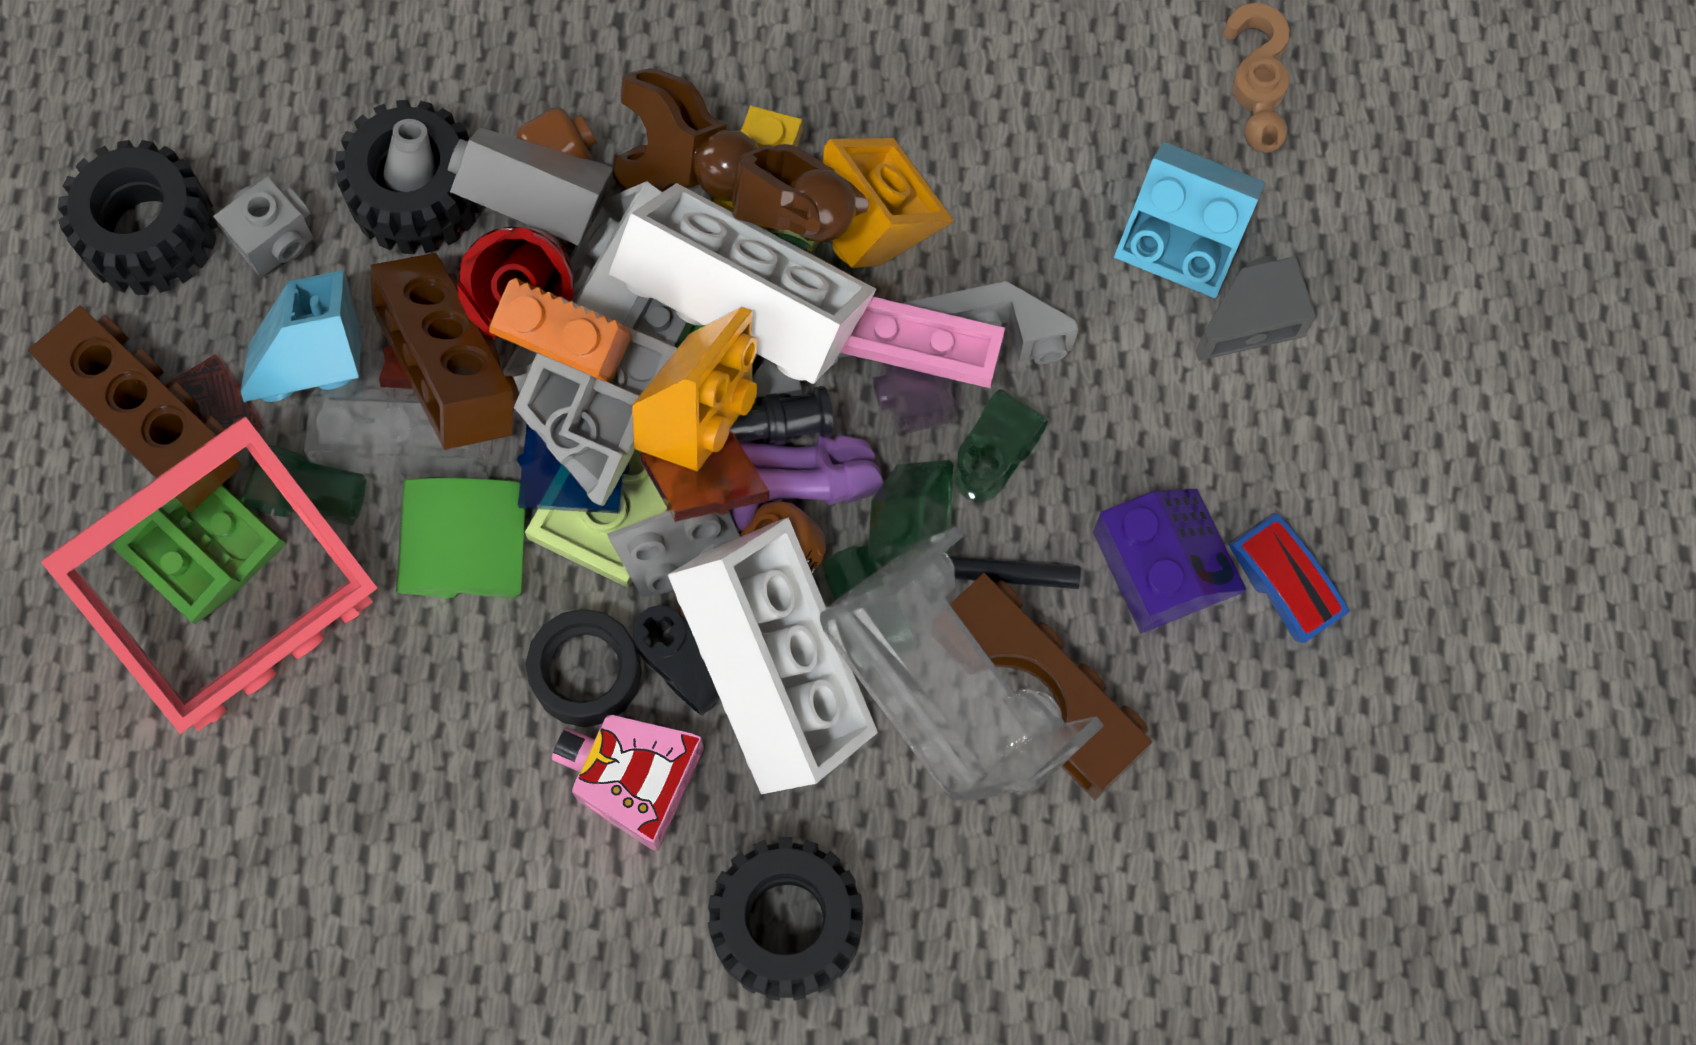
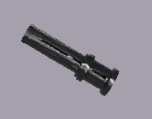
(786, 417)

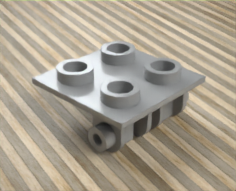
(661, 545)

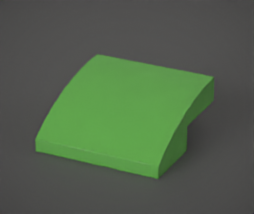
(460, 538)
(201, 554)

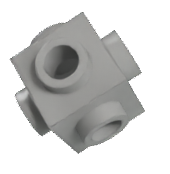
(266, 225)

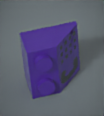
(1166, 556)

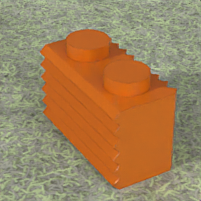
(560, 330)

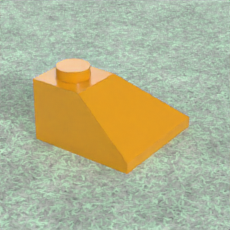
(899, 206)

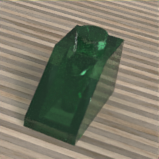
(910, 508)

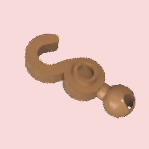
(1261, 77)

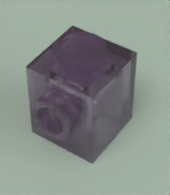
(914, 398)

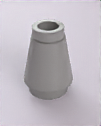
(409, 157)

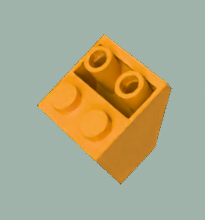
(698, 393)

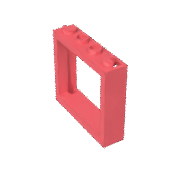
(256, 667)

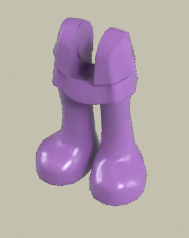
(825, 471)

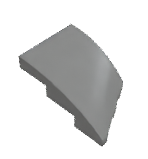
(589, 419)

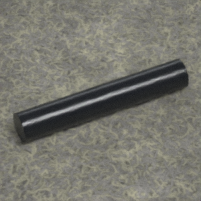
(1017, 572)

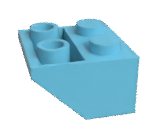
(1189, 219)
(305, 340)

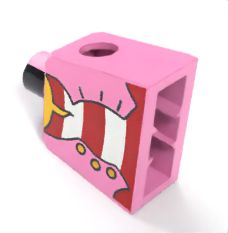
(631, 773)

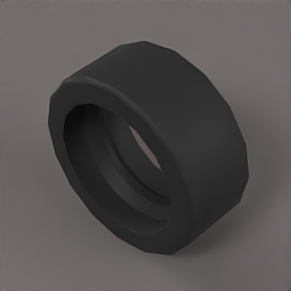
(575, 624)

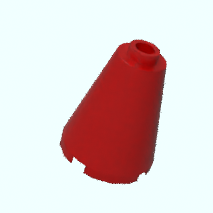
(508, 255)

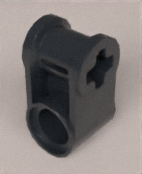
(680, 661)

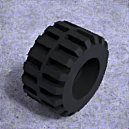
(114, 185)
(410, 216)
(776, 866)

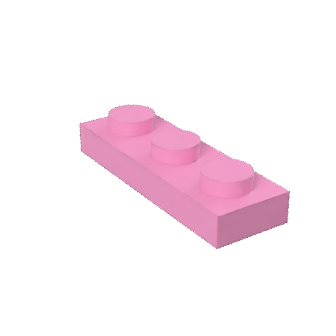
(927, 342)

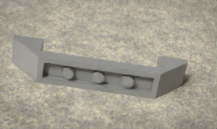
(1035, 328)

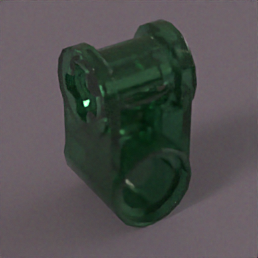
(1000, 439)

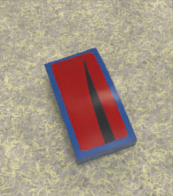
(1290, 577)

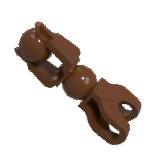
(765, 184)

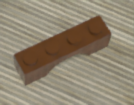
(1016, 642)

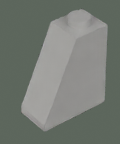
(530, 182)

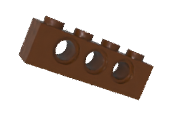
(442, 351)
(76, 355)

